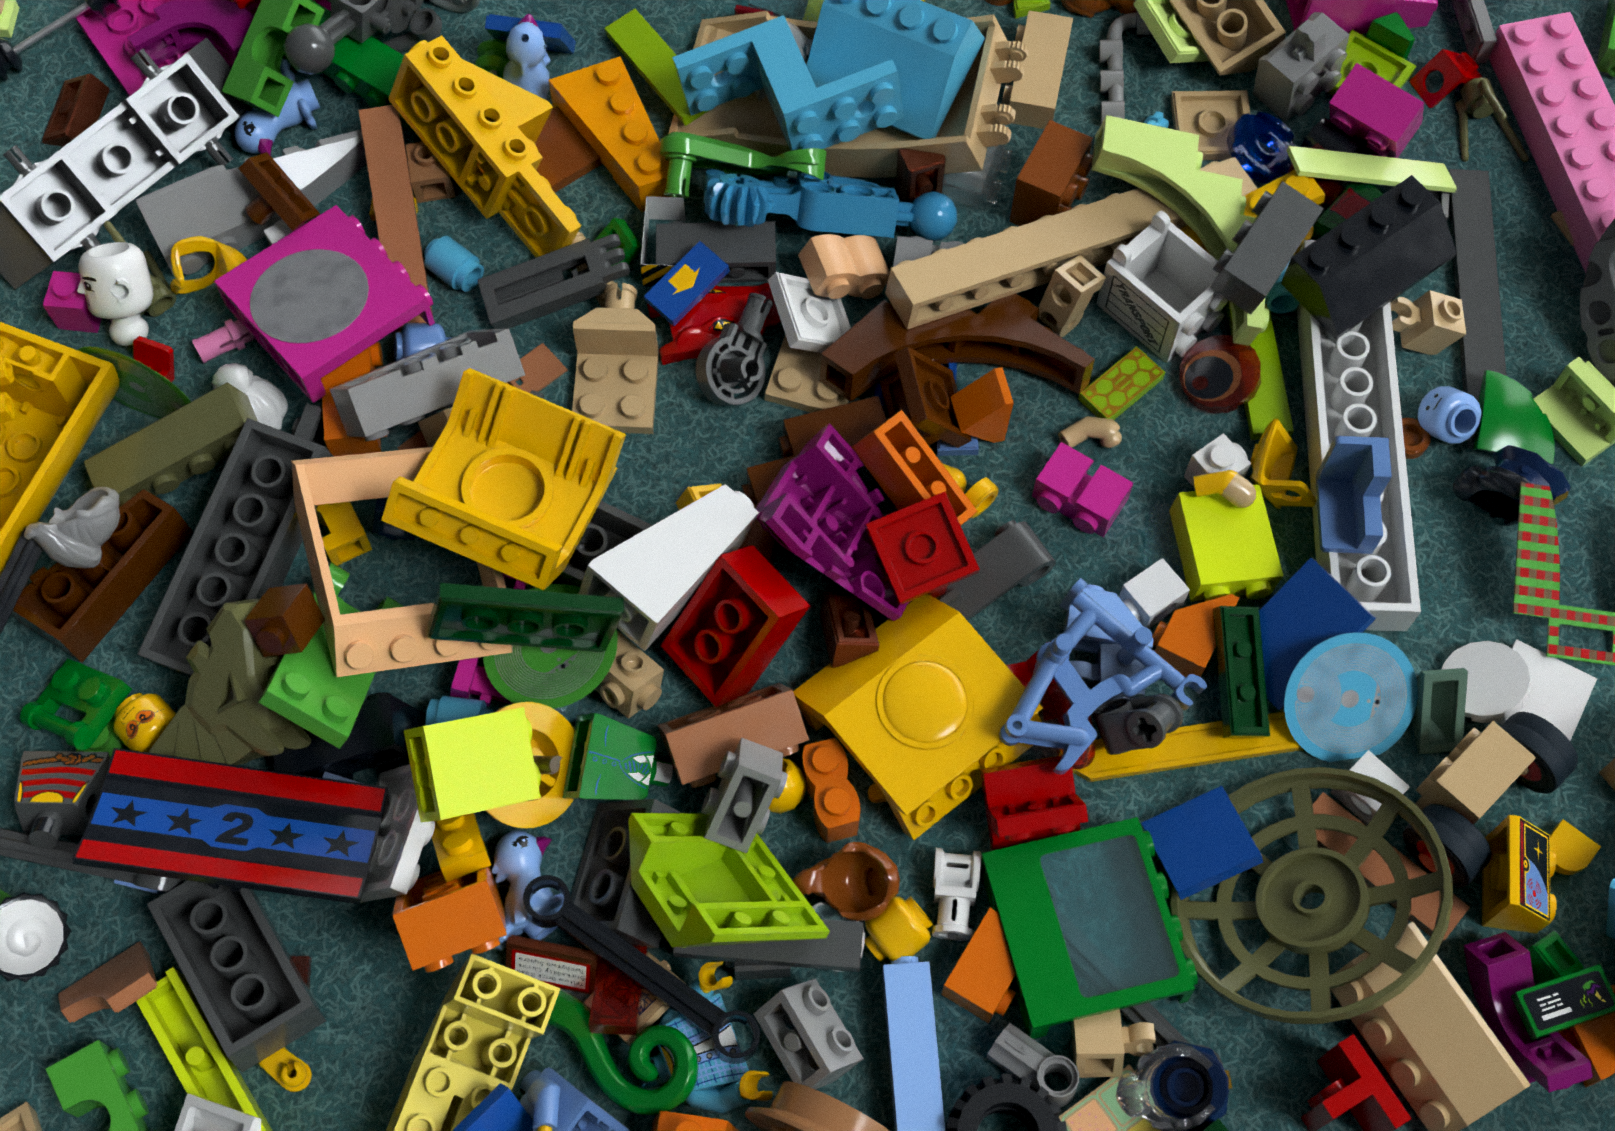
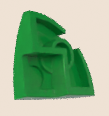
(1511, 418)

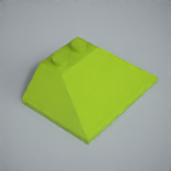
(713, 892)

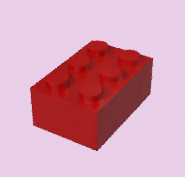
(734, 625)

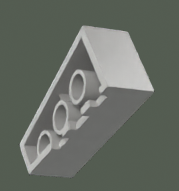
(423, 382)

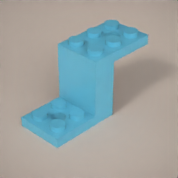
(771, 60)

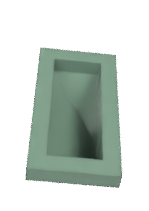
(1440, 710)

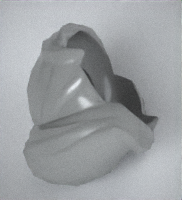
(76, 534)

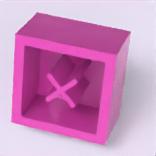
(1376, 112)

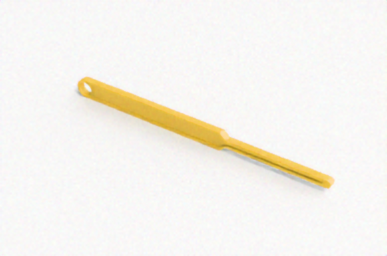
(1180, 749)

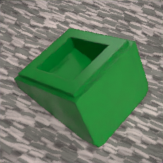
(1392, 34)
(1552, 959)

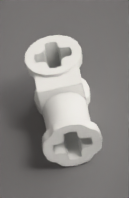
(955, 886)

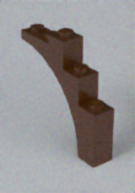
(1000, 335)
(850, 420)

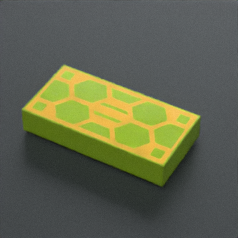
(1122, 385)

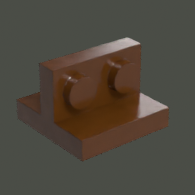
(923, 393)

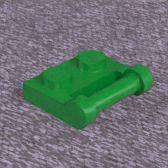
(81, 691)

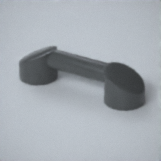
(423, 25)

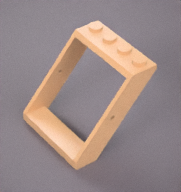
(384, 636)

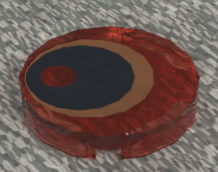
(1220, 374)

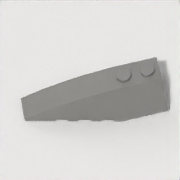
(217, 198)

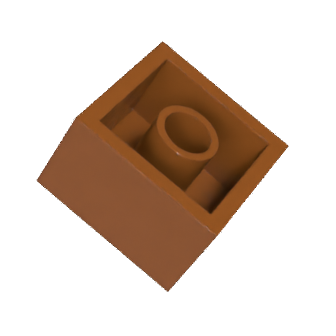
(1052, 174)

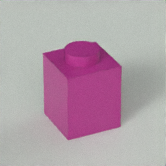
(67, 306)

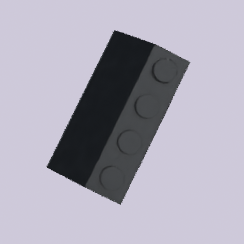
(1371, 257)

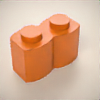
(833, 795)

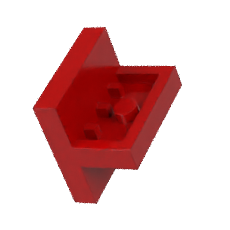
(922, 548)
(1030, 802)
(1357, 1088)

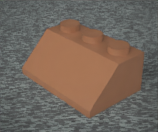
(702, 738)

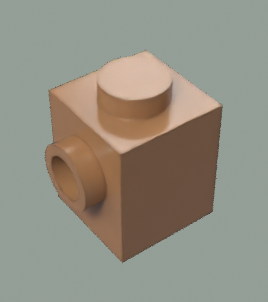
(427, 175)

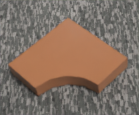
(111, 985)

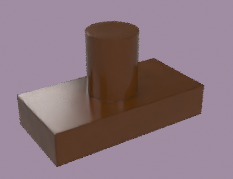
(276, 195)

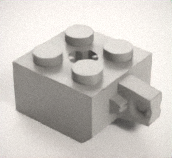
(1301, 66)

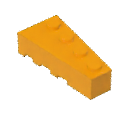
(615, 124)

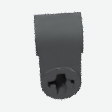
(1137, 722)

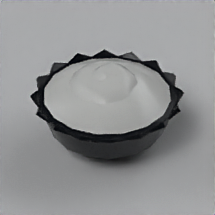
(31, 936)

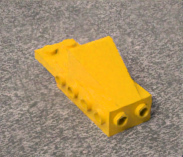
(493, 126)

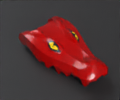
(707, 320)

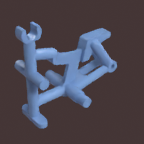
(1055, 664)

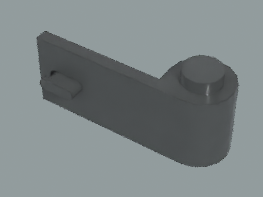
(1004, 562)

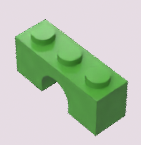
(256, 70)
(96, 1080)

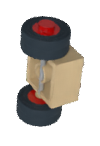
(1474, 778)

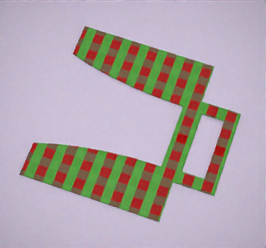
(1539, 578)

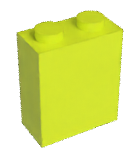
(1225, 546)
(472, 764)

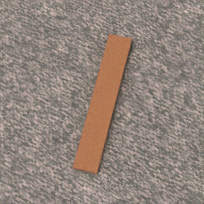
(393, 192)

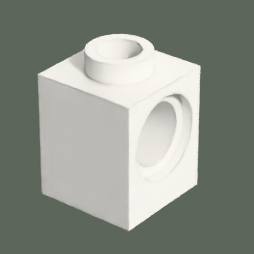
(1154, 593)
(1364, 806)

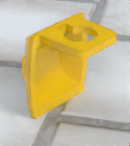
(1273, 467)

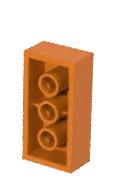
(449, 918)

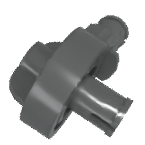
(736, 357)

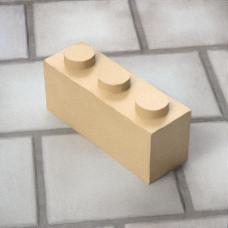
(1038, 91)

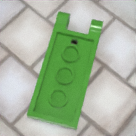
(307, 689)

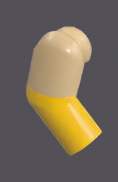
(1227, 484)

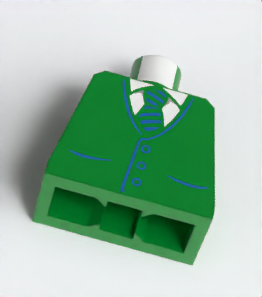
(612, 761)

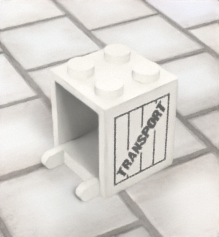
(1162, 289)

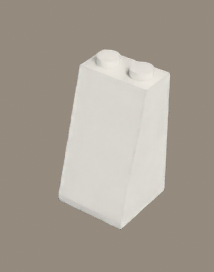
(669, 561)

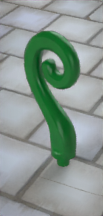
(573, 1019)

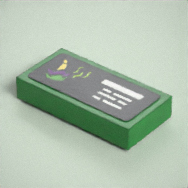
(1565, 1002)

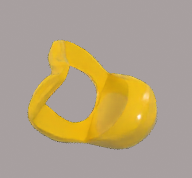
(225, 259)

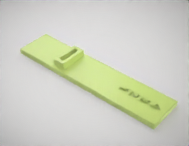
(1369, 168)

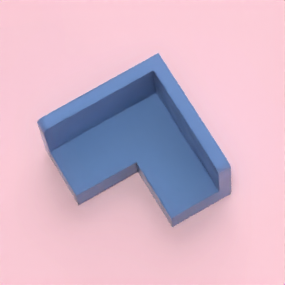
(1350, 493)

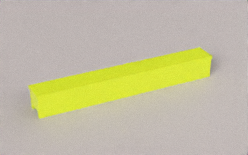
(193, 1046)

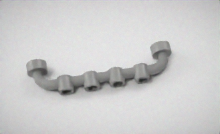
(1112, 53)

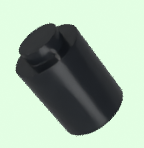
(1331, 138)

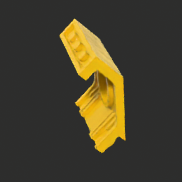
(508, 481)
(920, 711)

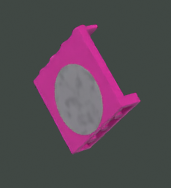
(322, 297)

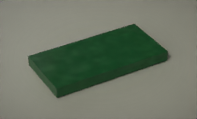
(524, 617)

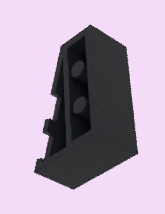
(373, 742)

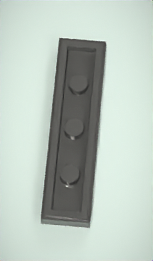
(836, 952)

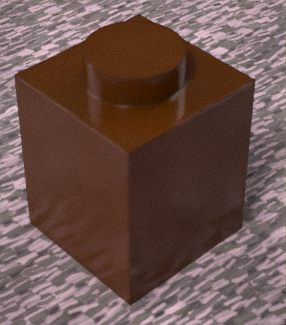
(284, 620)

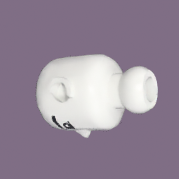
(117, 288)

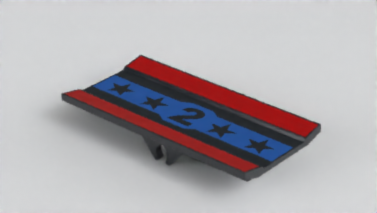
(234, 826)

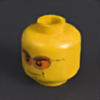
(142, 720)

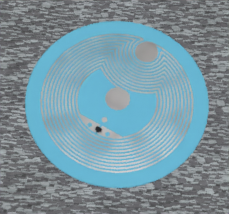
(1350, 697)

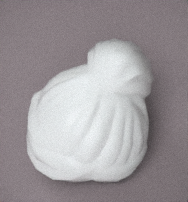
(266, 399)

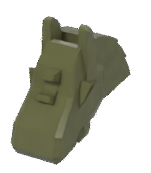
(222, 697)

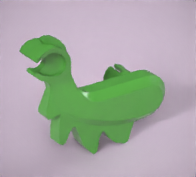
(695, 151)

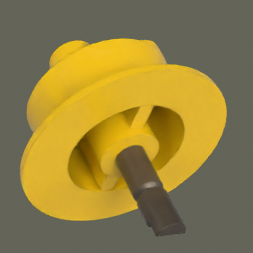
(551, 752)

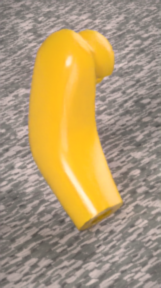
(287, 1070)

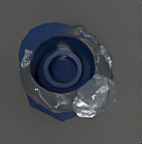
(1176, 1088)

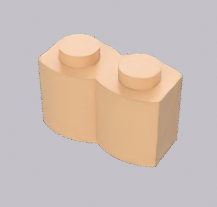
(844, 266)

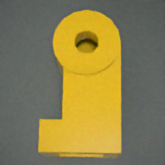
(346, 534)

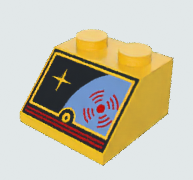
(1518, 878)

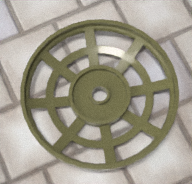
(1345, 904)

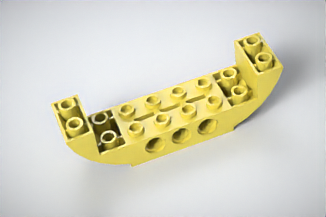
(473, 1044)

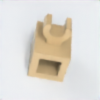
(1429, 322)
(1102, 1042)

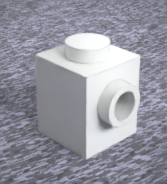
(1217, 457)

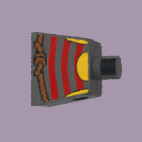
(58, 793)

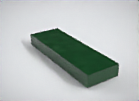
(1241, 672)

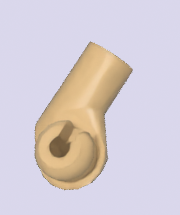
(1092, 427)

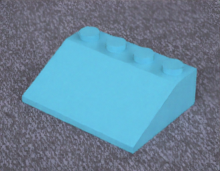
(924, 41)

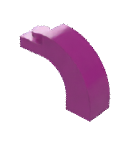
(187, 23)
(1496, 971)

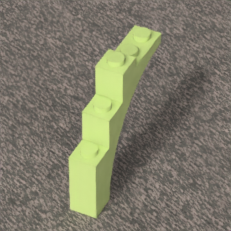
(1169, 169)

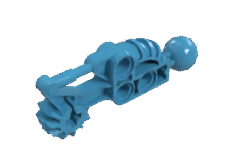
(826, 205)

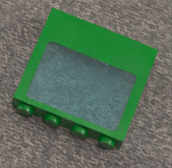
(1087, 924)

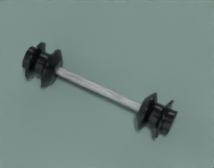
(10, 54)

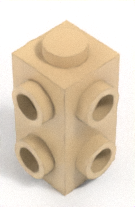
(632, 680)

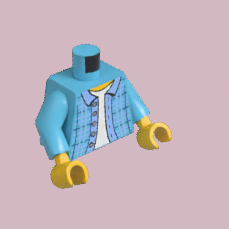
(719, 1083)

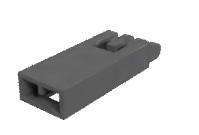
(539, 284)

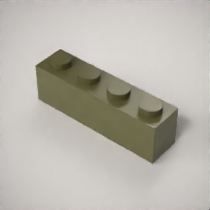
(174, 446)

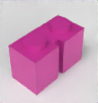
(1085, 499)

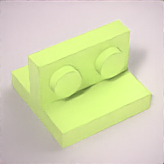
(1581, 410)

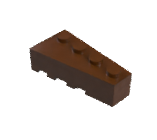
(82, 605)

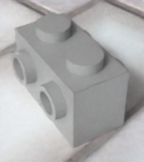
(742, 799)
(808, 1035)

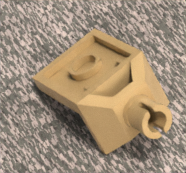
(617, 364)

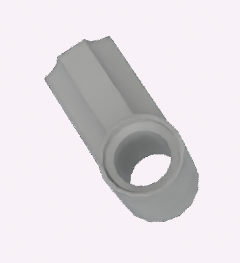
(1025, 1057)

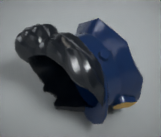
(1498, 486)

